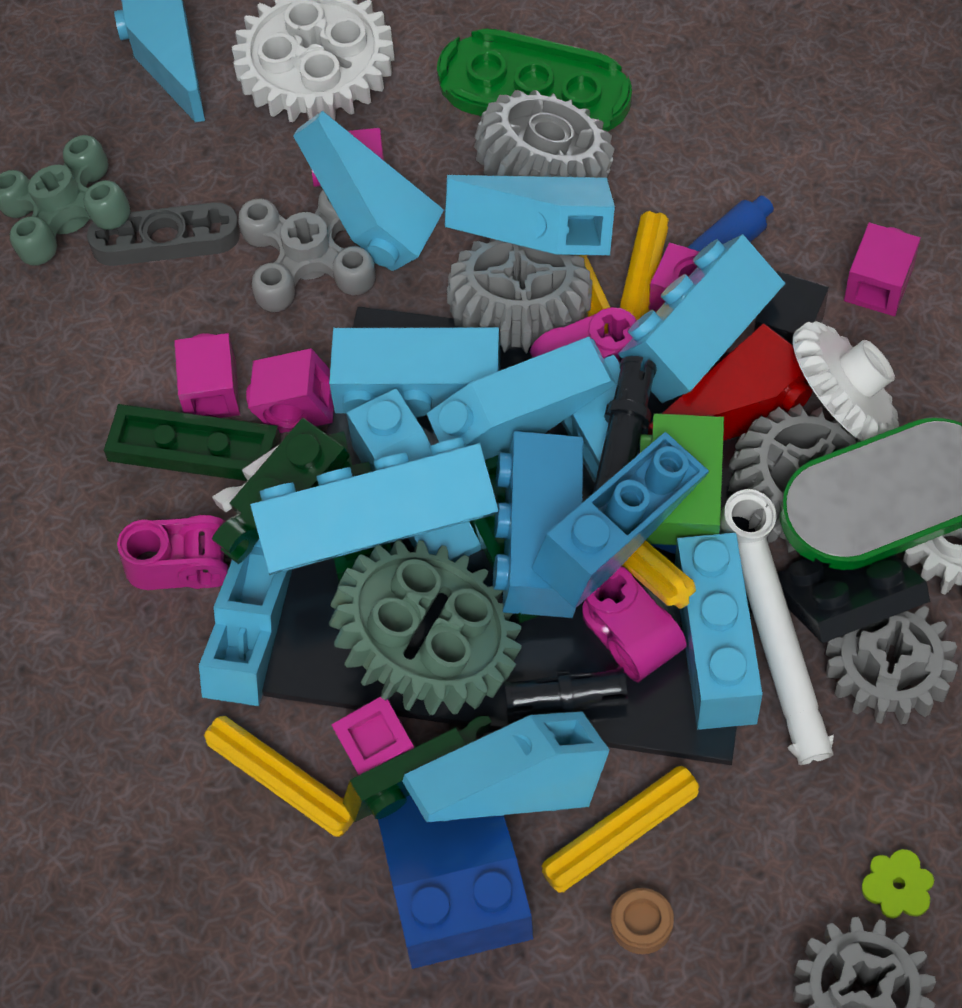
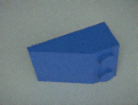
(454, 885)

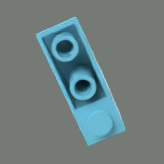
(534, 211)
(519, 769)

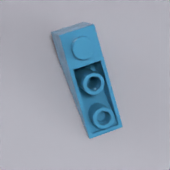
(616, 519)

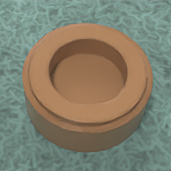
(642, 921)

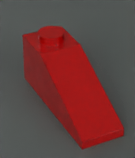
(747, 384)

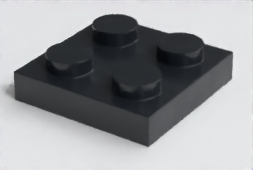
(843, 601)

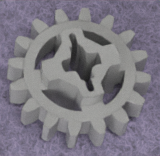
(919, 662)
(852, 963)

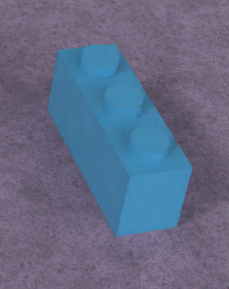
(541, 489)

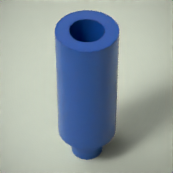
(744, 218)

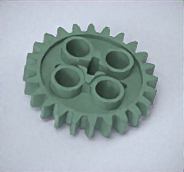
(386, 601)

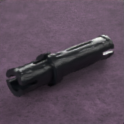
(626, 417)

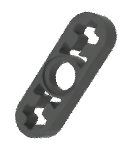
(182, 246)

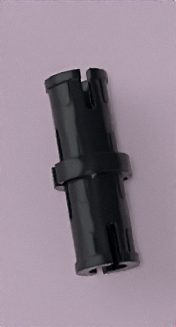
(566, 693)

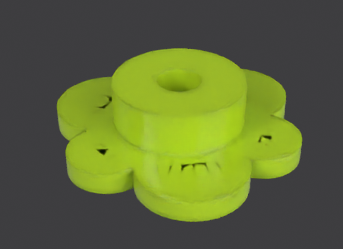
(903, 869)

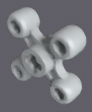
(304, 250)

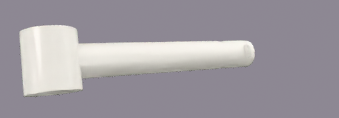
(776, 627)

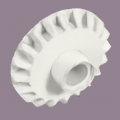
(847, 379)

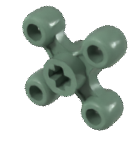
(61, 200)

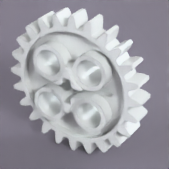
(313, 56)

